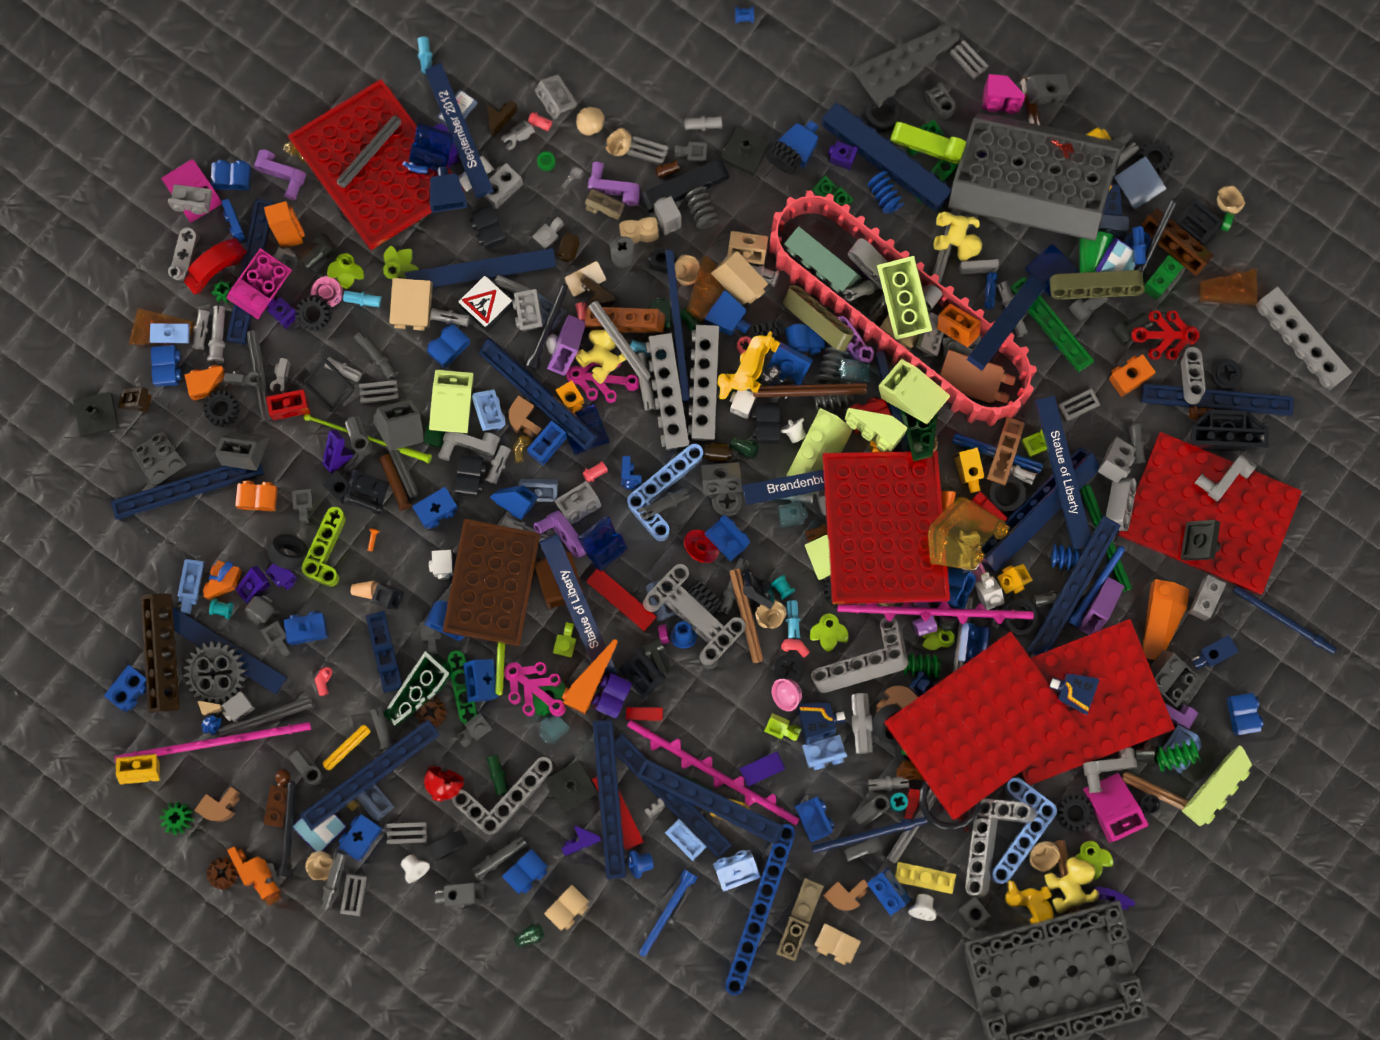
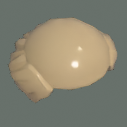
(590, 120)
(619, 142)
(1230, 199)
(686, 269)
(771, 617)
(1044, 856)
(319, 865)

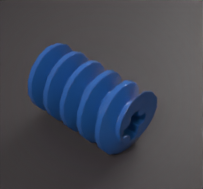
(884, 193)
(1063, 557)

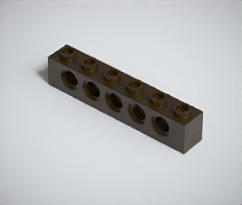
(160, 667)

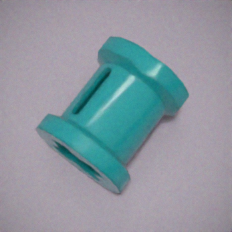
(783, 587)
(221, 608)
(904, 801)

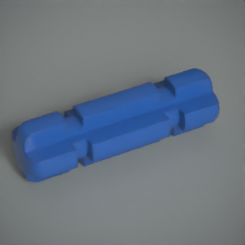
(990, 291)

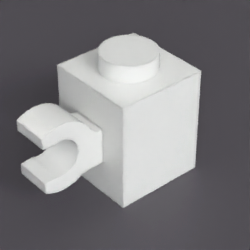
(989, 592)

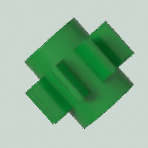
(219, 290)

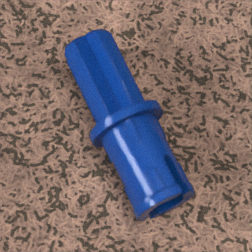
(1139, 245)

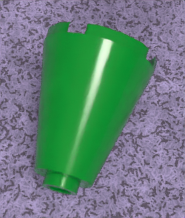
(1093, 251)

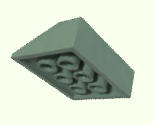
(822, 260)

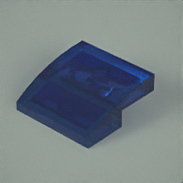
(431, 147)
(1050, 263)
(592, 419)
(602, 543)

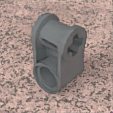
(938, 98)

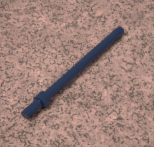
(1317, 640)
(904, 825)

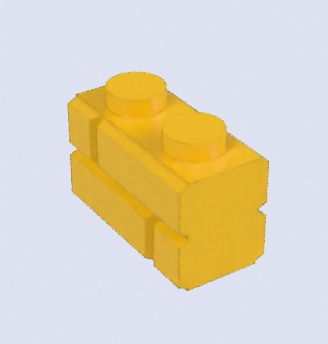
(138, 769)

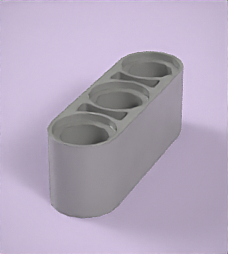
(1189, 382)
(1121, 502)

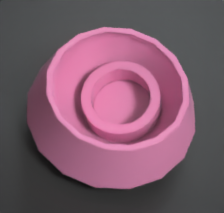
(329, 289)
(786, 694)

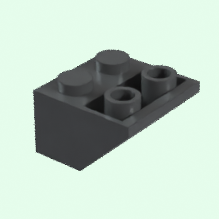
(399, 424)
(241, 450)
(1173, 677)

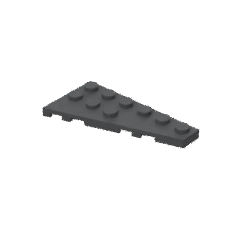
(900, 65)

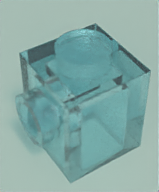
(792, 514)
(553, 729)

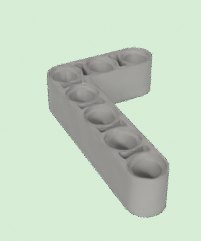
(868, 258)
(866, 666)
(507, 800)
(988, 838)

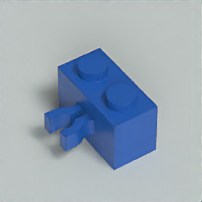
(306, 628)

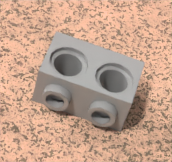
(504, 188)
(667, 215)
(1117, 460)
(1206, 598)

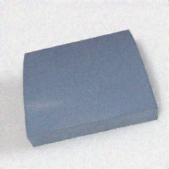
(1140, 183)

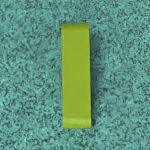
(928, 143)
(328, 545)

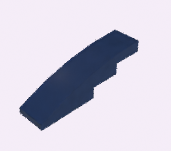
(384, 651)

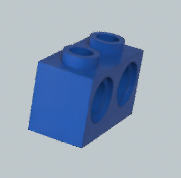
(547, 443)
(124, 685)

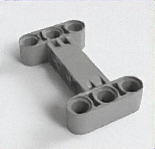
(694, 613)

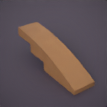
(1005, 451)

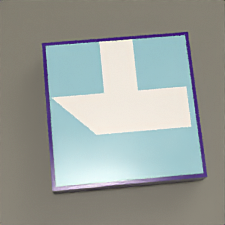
(1117, 258)
(323, 835)

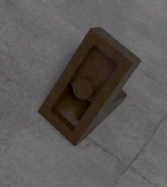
(499, 120)
(600, 293)
(135, 399)

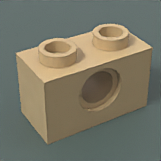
(750, 246)

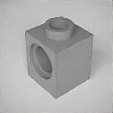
(237, 707)

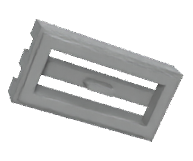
(973, 54)
(649, 144)
(982, 266)
(363, 400)
(1065, 411)
(655, 809)
(405, 825)
(361, 895)

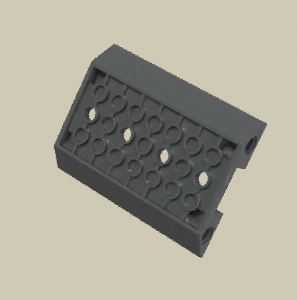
(1030, 191)
(1059, 1003)

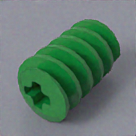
(923, 664)
(1178, 754)

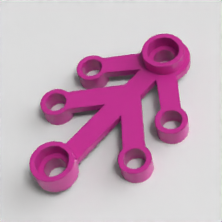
(583, 375)
(532, 687)

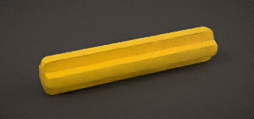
(346, 747)

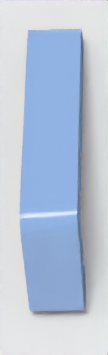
(661, 487)
(1026, 831)

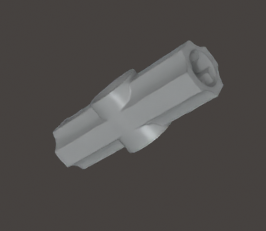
(862, 723)

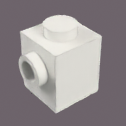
(742, 403)
(442, 564)

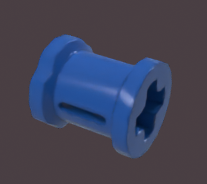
(744, 14)

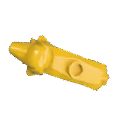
(750, 366)
(1033, 899)

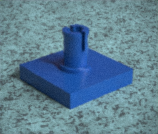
(791, 362)

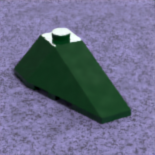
(920, 436)
(421, 685)

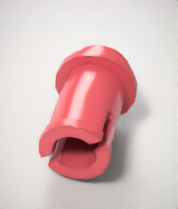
(539, 121)
(581, 310)
(594, 472)

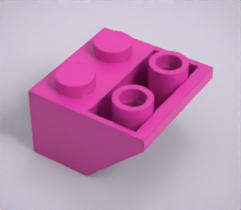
(1002, 95)

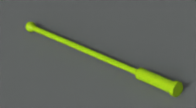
(405, 450)

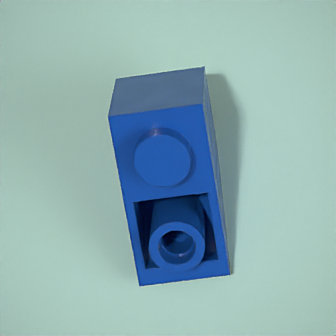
(516, 500)

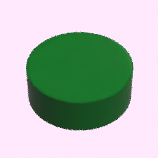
(546, 161)
(1227, 221)

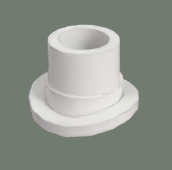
(794, 430)
(414, 868)
(923, 908)

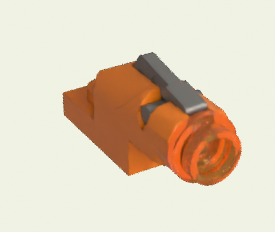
(259, 873)

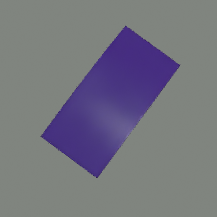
(762, 768)
(1105, 893)

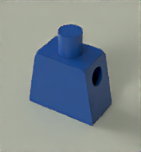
(802, 140)
(728, 315)

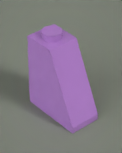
(566, 345)
(1101, 606)

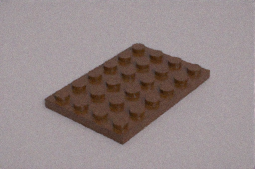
(491, 582)

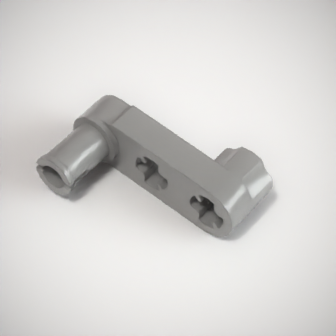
(183, 244)
(485, 446)
(1241, 466)
(1125, 761)

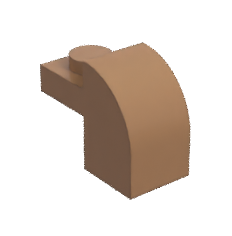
(519, 415)
(897, 695)
(218, 811)
(845, 900)

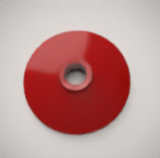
(700, 547)

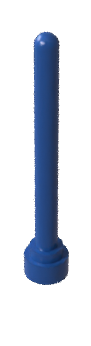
(1076, 617)
(687, 879)

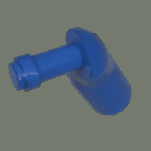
(417, 169)
(223, 571)

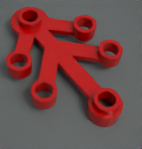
(1167, 335)

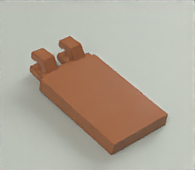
(973, 381)

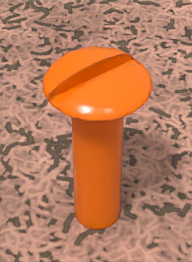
(374, 532)

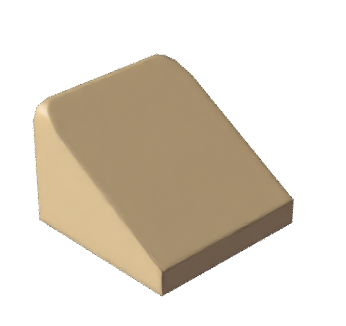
(209, 708)

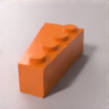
(284, 224)

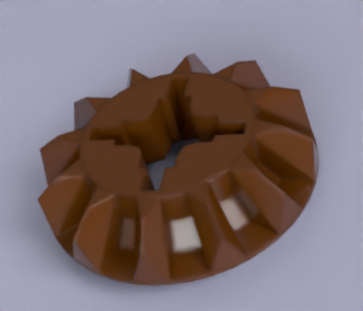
(440, 712)
(222, 883)

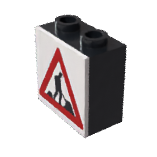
(486, 303)

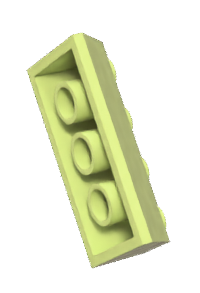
(904, 297)
(825, 435)
(1218, 786)

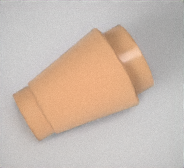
(364, 589)

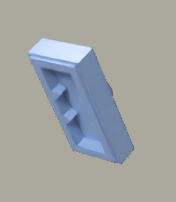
(169, 333)
(685, 839)

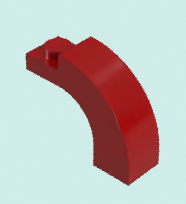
(211, 262)

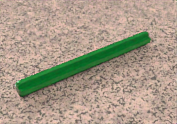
(1096, 516)

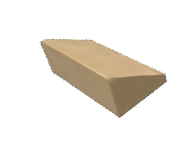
(592, 270)

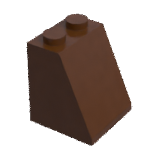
(548, 583)

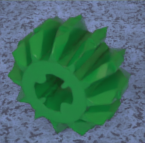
(180, 824)

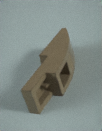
(799, 919)

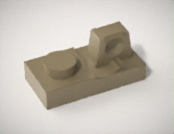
(607, 205)

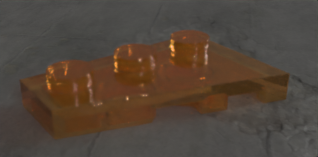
(1234, 289)
(705, 290)
(141, 327)

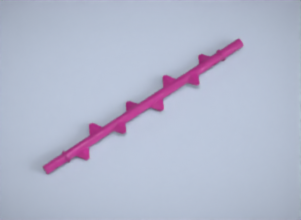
(943, 610)
(221, 741)
(719, 778)

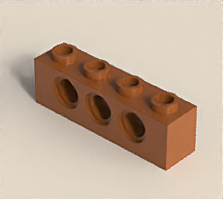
(630, 320)

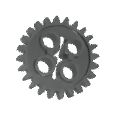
(213, 654)

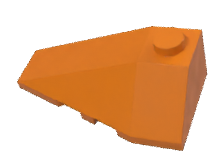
(1164, 612)
(584, 688)

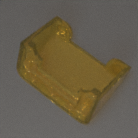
(960, 532)

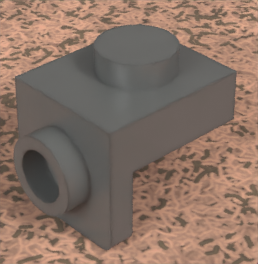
(284, 254)

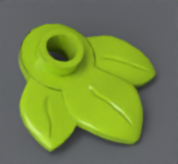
(400, 261)
(345, 273)
(829, 635)
(934, 640)
(1099, 858)

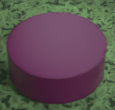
(663, 633)

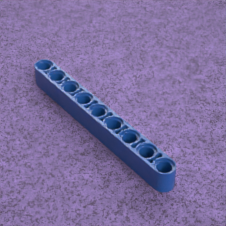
(753, 917)

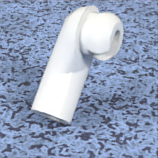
(551, 342)

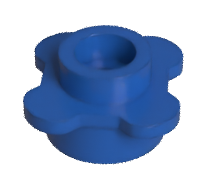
(211, 724)

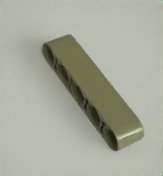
(1097, 284)
(818, 318)

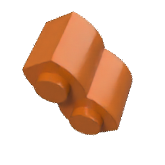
(256, 497)

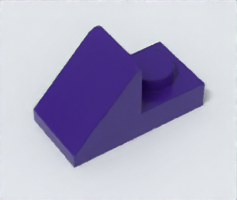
(335, 452)
(252, 584)
(585, 840)

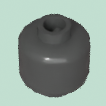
(259, 609)

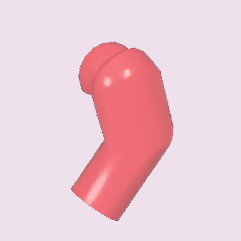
(795, 644)
(321, 680)

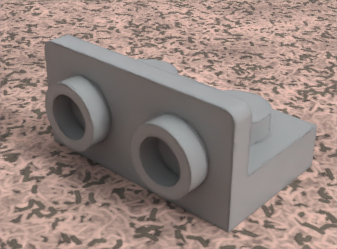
(555, 96)
(191, 199)
(528, 310)
(930, 341)
(578, 503)

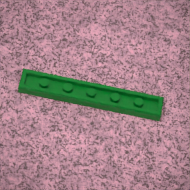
(1056, 331)

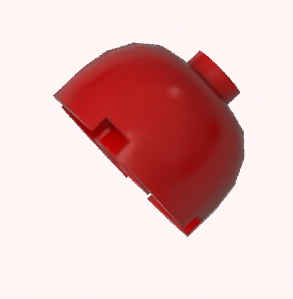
(442, 784)

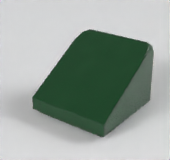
(434, 438)

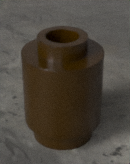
(568, 247)
(718, 452)

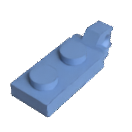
(190, 584)

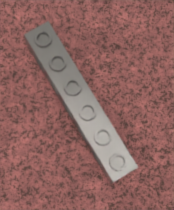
(1303, 328)
(711, 335)
(665, 343)

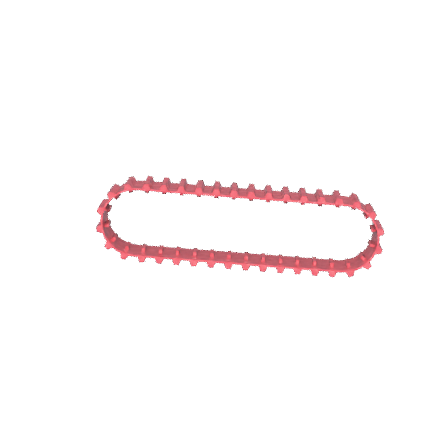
(855, 227)

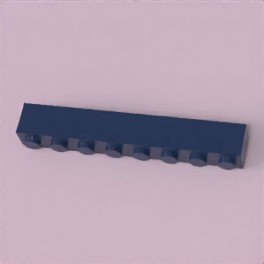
(886, 157)
(1035, 513)

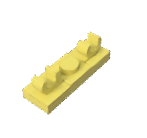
(925, 877)

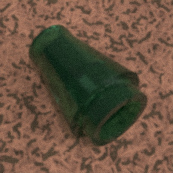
(746, 447)
(530, 935)

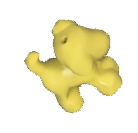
(967, 245)
(600, 354)
(1079, 873)

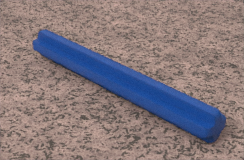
(989, 450)

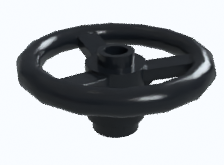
(932, 816)

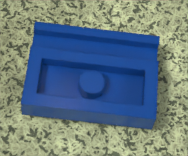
(230, 215)

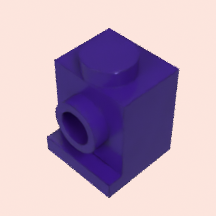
(842, 160)
(285, 317)
(281, 576)

